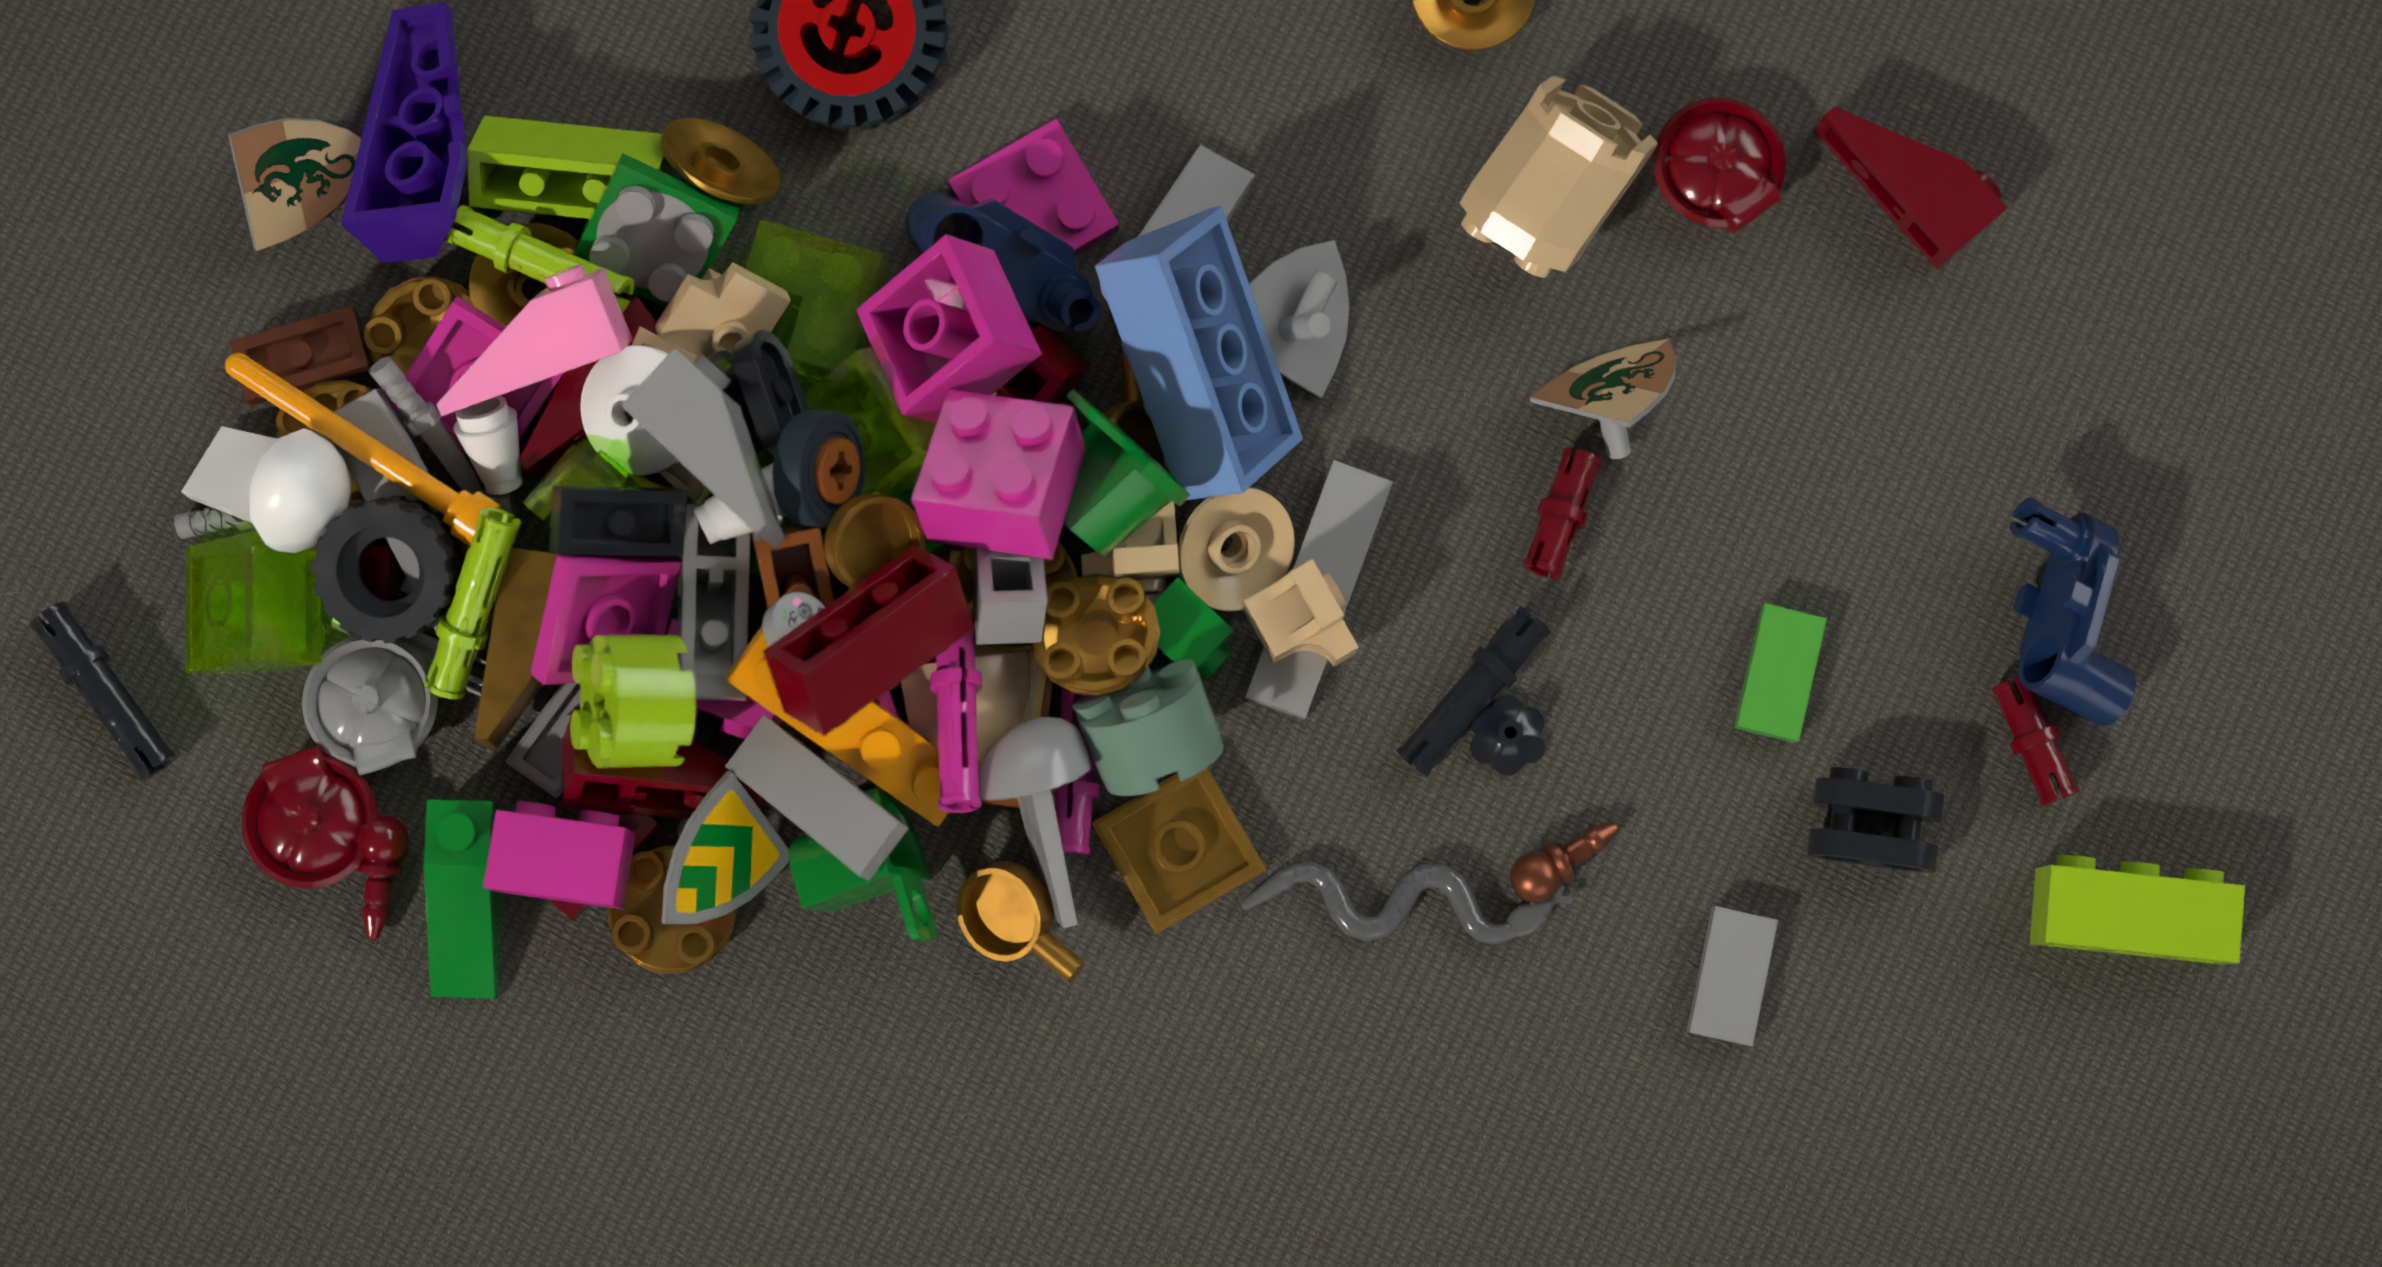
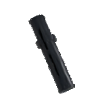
(102, 689)
(1474, 690)

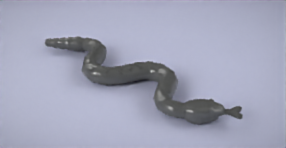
(1520, 922)

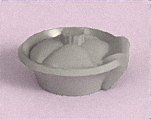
(369, 703)

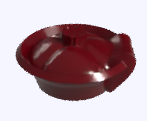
(1720, 163)
(307, 819)

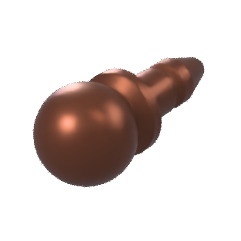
(1538, 874)

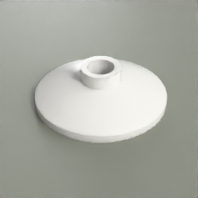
(605, 420)

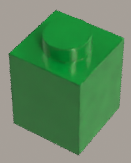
(1191, 630)

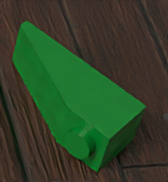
(459, 911)

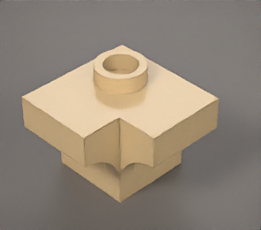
(721, 310)
(1144, 556)
(1302, 615)

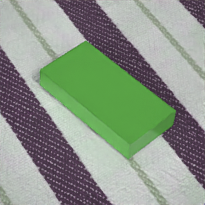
(1780, 673)

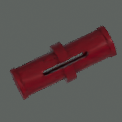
(1562, 513)
(2035, 742)

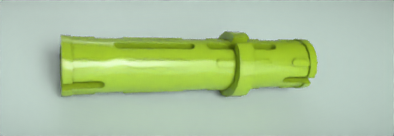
(516, 250)
(464, 627)

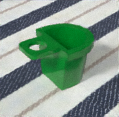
(1116, 484)
(830, 885)

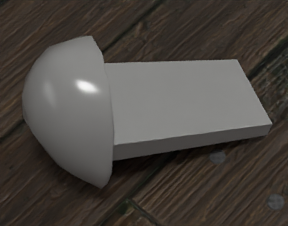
(1027, 767)

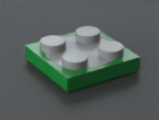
(654, 229)

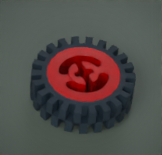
(907, 65)

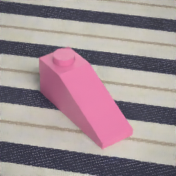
(554, 333)

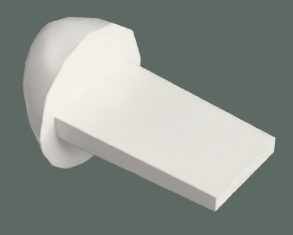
(278, 485)

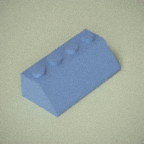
(1200, 354)

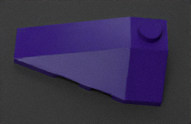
(411, 141)

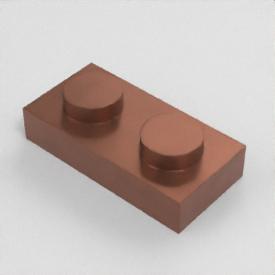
(309, 350)

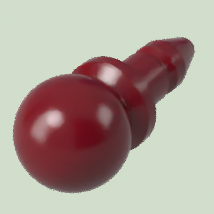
(384, 846)

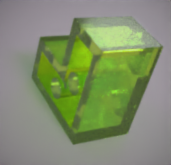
(826, 284)

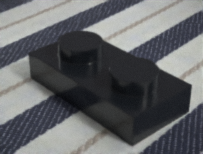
(617, 521)

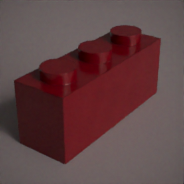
(868, 640)

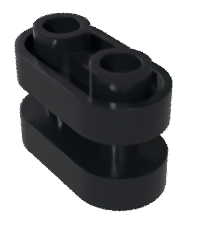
(763, 388)
(1850, 794)

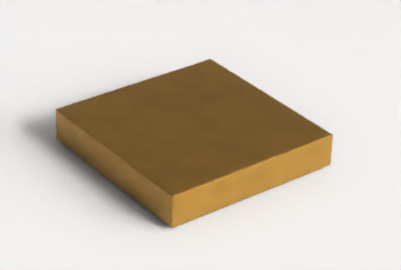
(1179, 848)

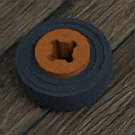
(817, 466)

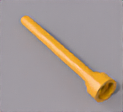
(459, 509)

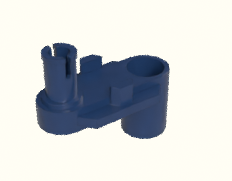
(1034, 261)
(2069, 613)

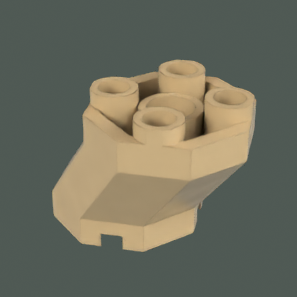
(1556, 177)

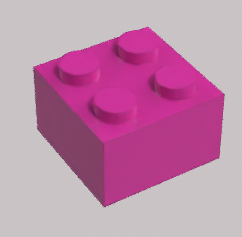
(947, 327)
(999, 474)

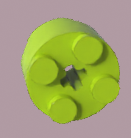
(633, 700)

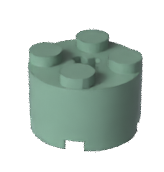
(1151, 729)

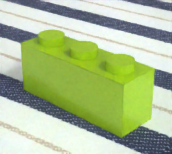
(550, 164)
(2137, 911)

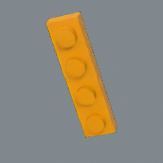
(869, 742)

